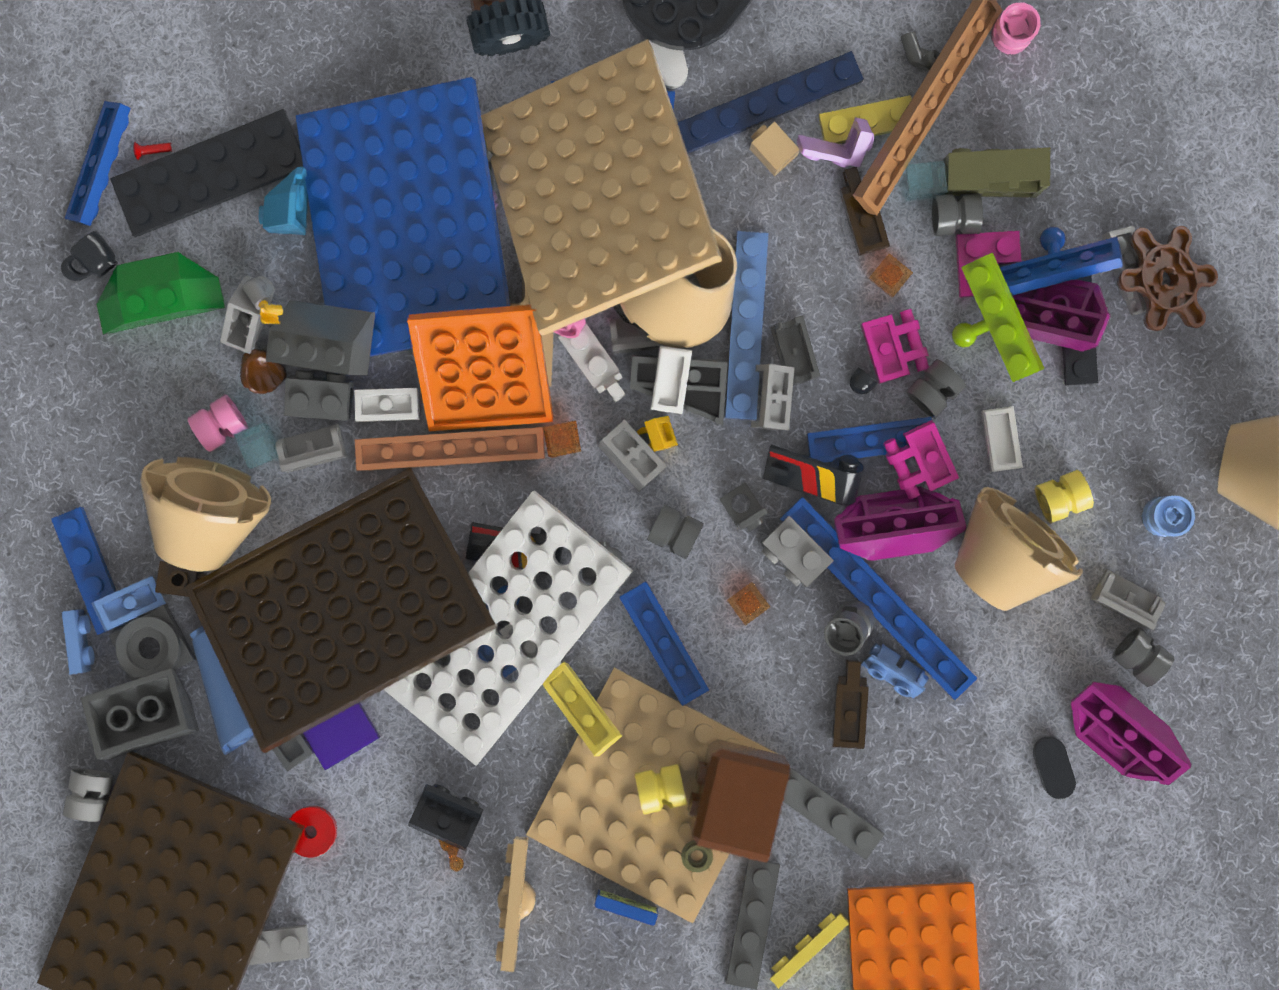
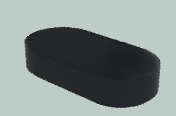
(1054, 767)

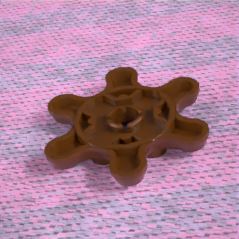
(1184, 276)

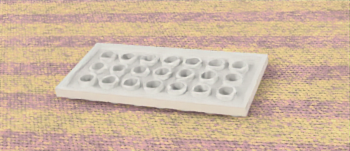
(526, 627)

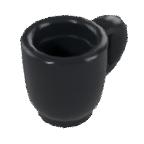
(92, 254)

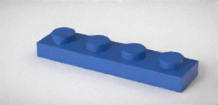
(97, 163)
(860, 440)
(84, 560)
(664, 643)

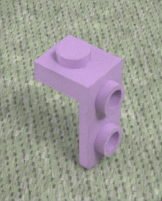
(852, 153)

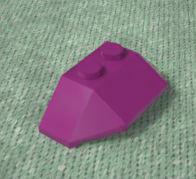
(1065, 314)
(895, 526)
(1127, 734)

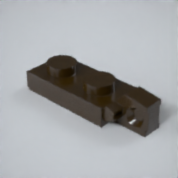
(866, 228)
(850, 708)

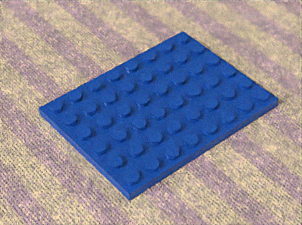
(403, 207)

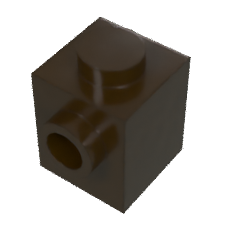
(174, 579)

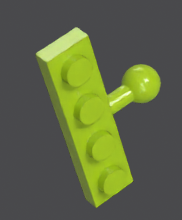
(1000, 318)

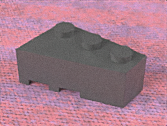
(704, 385)

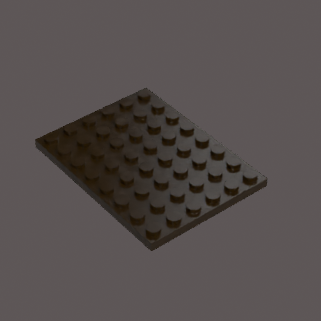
(338, 609)
(170, 887)

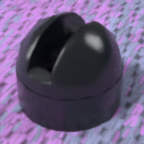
(862, 382)

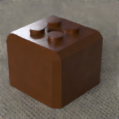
(738, 799)

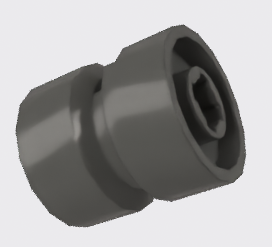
(959, 214)
(934, 390)
(675, 531)
(849, 627)
(1145, 659)

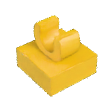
(659, 433)

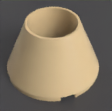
(686, 314)
(1252, 468)
(200, 510)
(1012, 554)

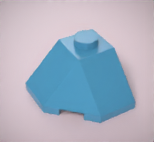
(286, 205)

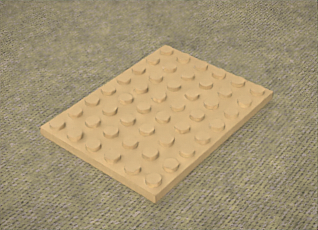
(598, 189)

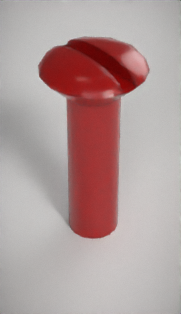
(151, 149)

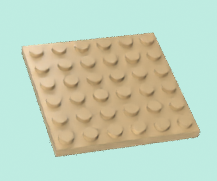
(596, 805)

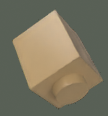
(773, 147)

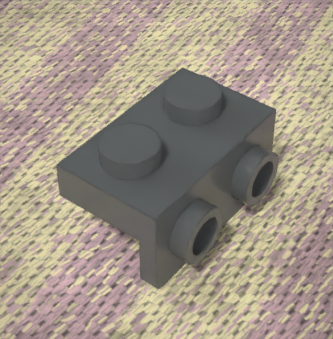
(317, 396)

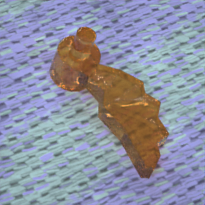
(455, 862)

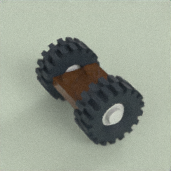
(506, 25)

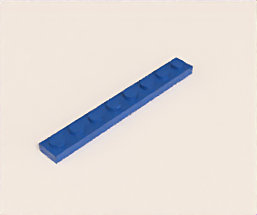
(885, 604)

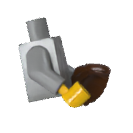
(244, 319)

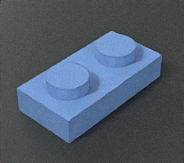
(128, 603)
(76, 628)

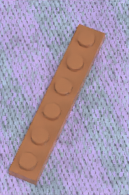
(449, 449)

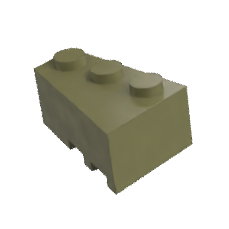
(998, 172)

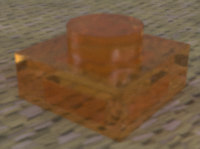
(890, 275)
(562, 438)
(748, 603)

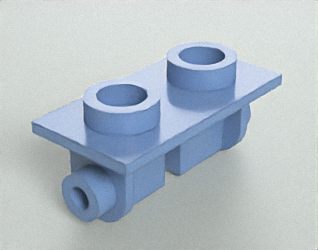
(906, 680)

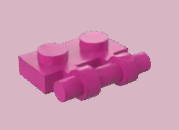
(886, 349)
(930, 455)

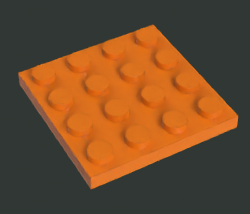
(481, 368)
(913, 937)

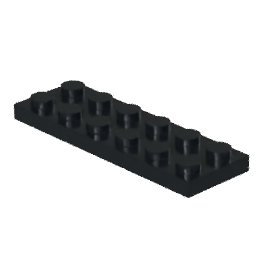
(208, 173)

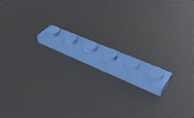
(746, 326)

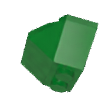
(157, 292)

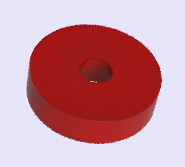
(324, 825)

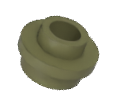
(692, 865)

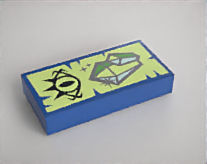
(626, 907)

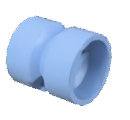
(1168, 516)

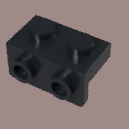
(446, 816)

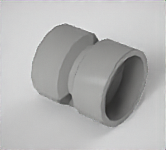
(83, 805)

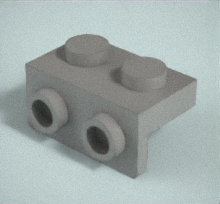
(796, 552)

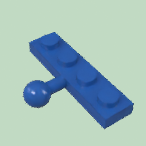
(1061, 265)

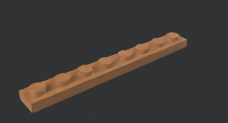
(926, 104)

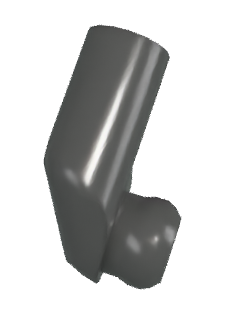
(915, 55)

